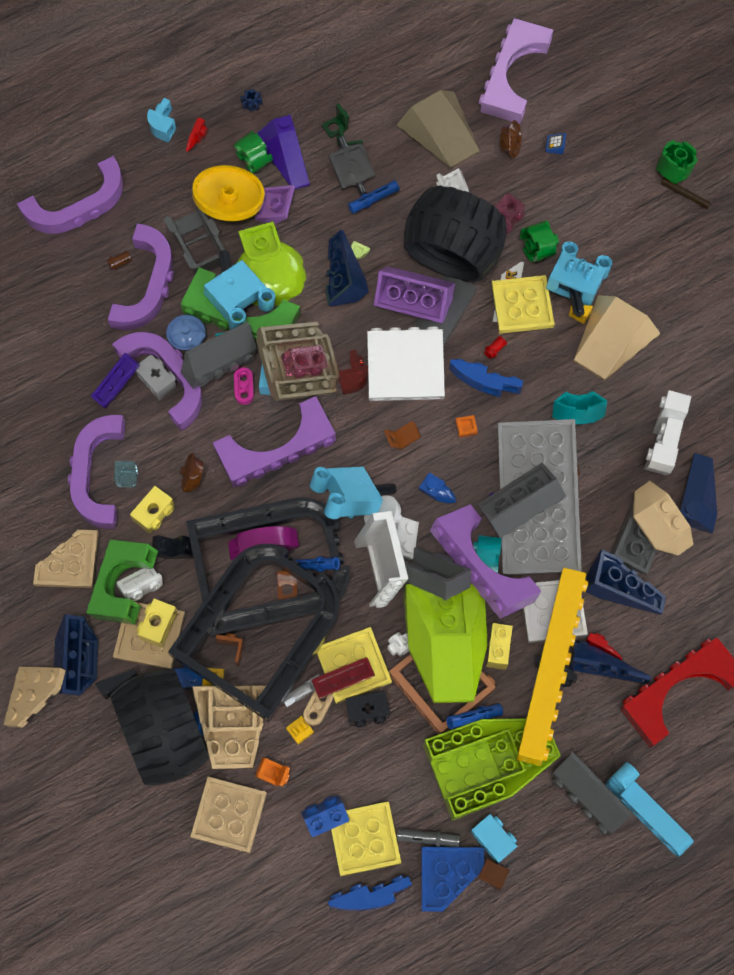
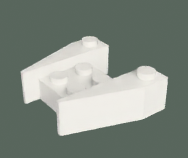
(668, 430)

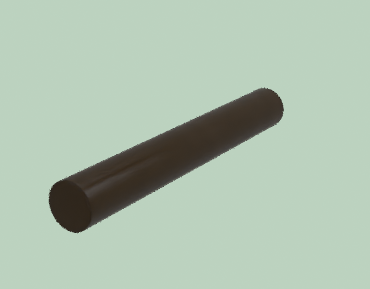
(686, 193)

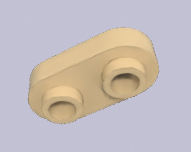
(318, 707)

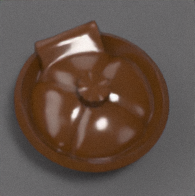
(511, 139)
(191, 473)

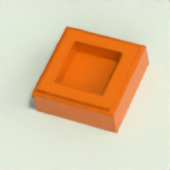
(466, 426)

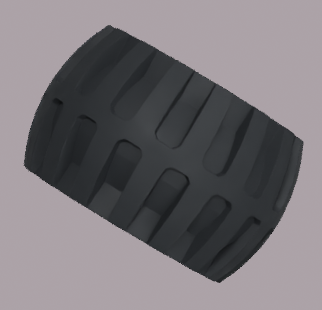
(455, 233)
(159, 727)

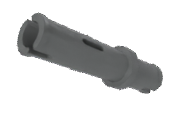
(426, 837)

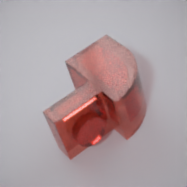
(355, 378)

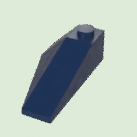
(345, 275)
(699, 495)
(617, 583)
(597, 662)

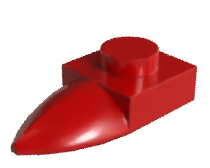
(198, 131)
(599, 641)

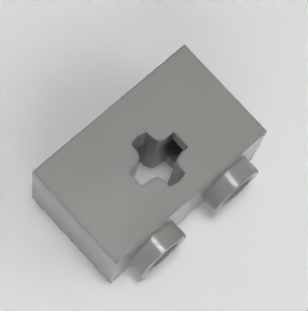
(147, 373)

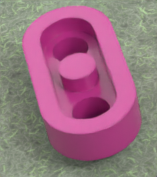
(243, 387)

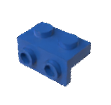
(325, 815)

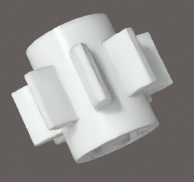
(398, 644)

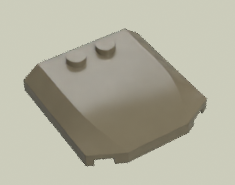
(276, 340)

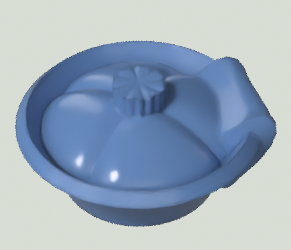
(185, 332)

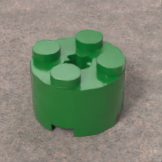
(253, 152)
(677, 161)
(539, 241)

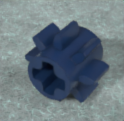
(251, 100)

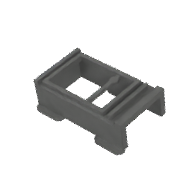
(189, 224)
(437, 574)

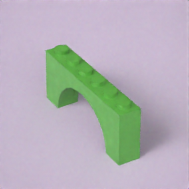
(198, 305)

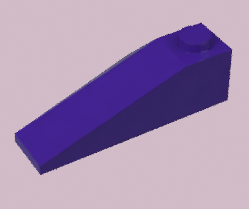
(284, 147)

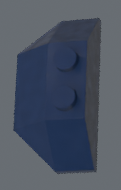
(76, 653)

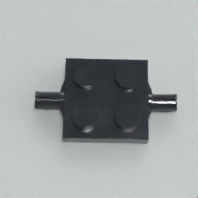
(351, 165)

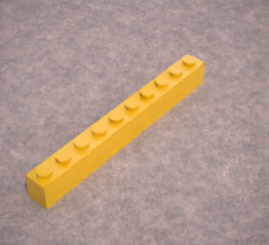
(552, 666)

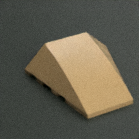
(613, 336)
(228, 726)

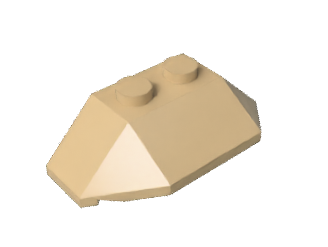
(661, 520)

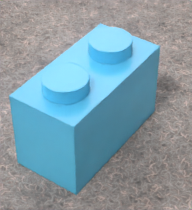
(494, 839)

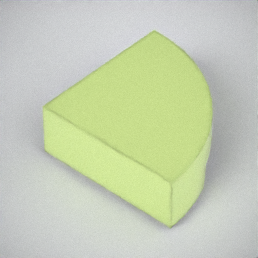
(359, 250)

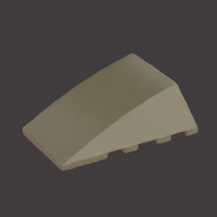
(441, 128)

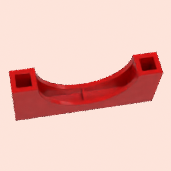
(645, 709)

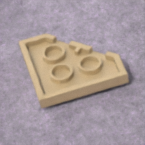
(70, 563)
(30, 693)

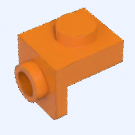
(273, 772)

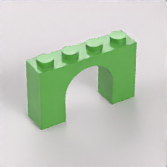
(118, 558)

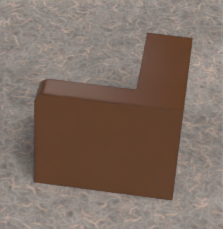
(493, 874)

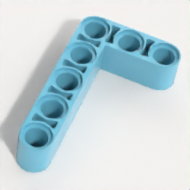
(625, 788)

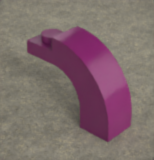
(277, 535)

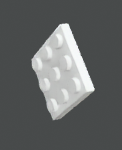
(539, 613)

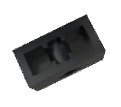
(377, 704)

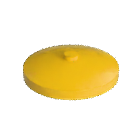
(228, 193)

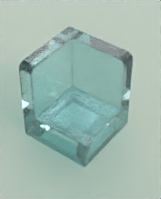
(125, 474)

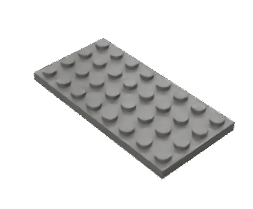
(552, 537)

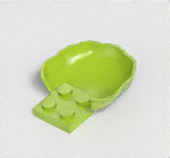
(273, 262)

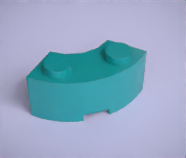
(582, 408)
(488, 550)

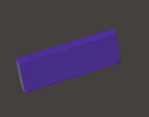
(115, 380)

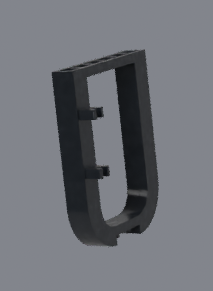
(259, 517)
(222, 597)

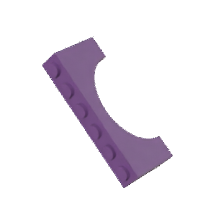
(245, 465)
(501, 593)

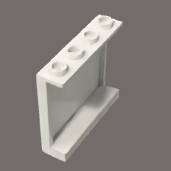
(405, 364)
(385, 556)

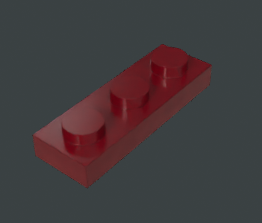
(343, 678)

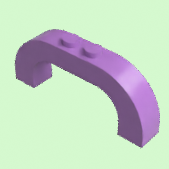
(81, 211)
(146, 310)
(146, 344)
(79, 480)

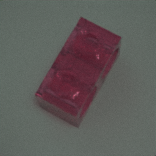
(510, 202)
(304, 358)

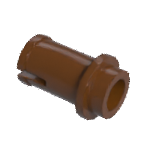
(119, 260)

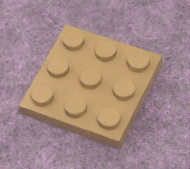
(134, 650)
(228, 815)

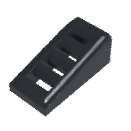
(108, 685)

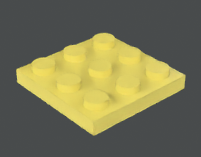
(522, 304)
(349, 650)
(366, 840)

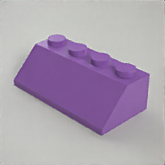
(413, 294)

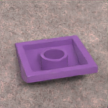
(275, 204)

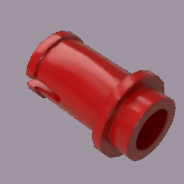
(492, 350)

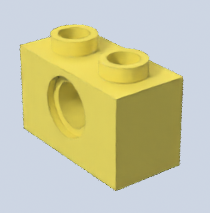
(154, 499)
(157, 634)
(499, 646)

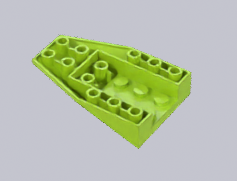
(447, 641)
(480, 764)

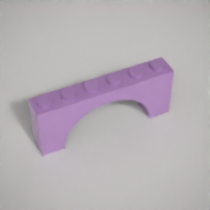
(520, 40)

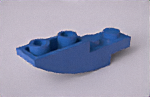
(477, 377)
(361, 899)

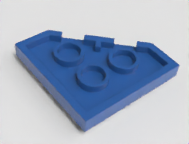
(447, 874)

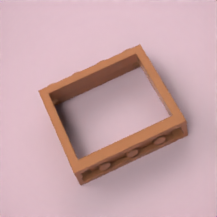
(421, 705)

